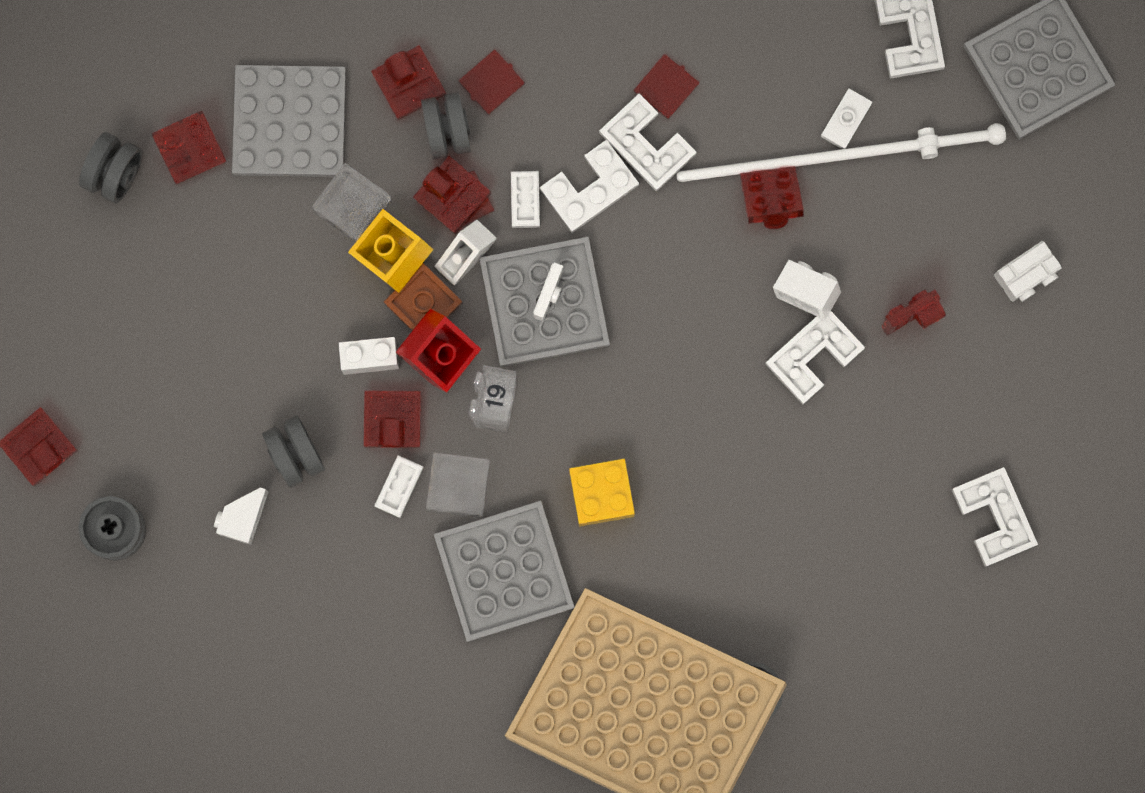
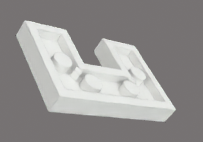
(925, 48)
(625, 137)
(579, 208)
(791, 359)
(1014, 530)

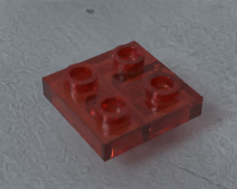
(406, 80)
(188, 147)
(451, 194)
(772, 196)
(923, 307)
(392, 419)
(37, 446)

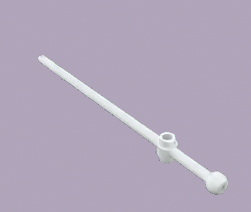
(926, 144)

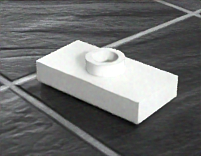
(846, 119)
(525, 199)
(549, 293)
(399, 486)

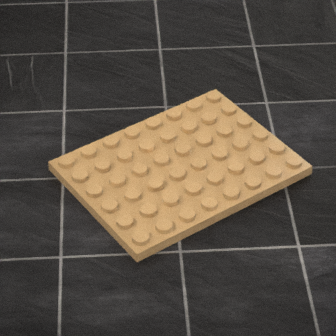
(643, 705)

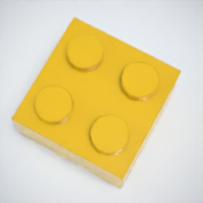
(390, 250)
(601, 492)

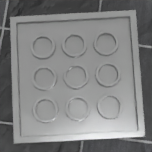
(1039, 66)
(289, 120)
(513, 289)
(504, 571)

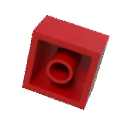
(438, 350)

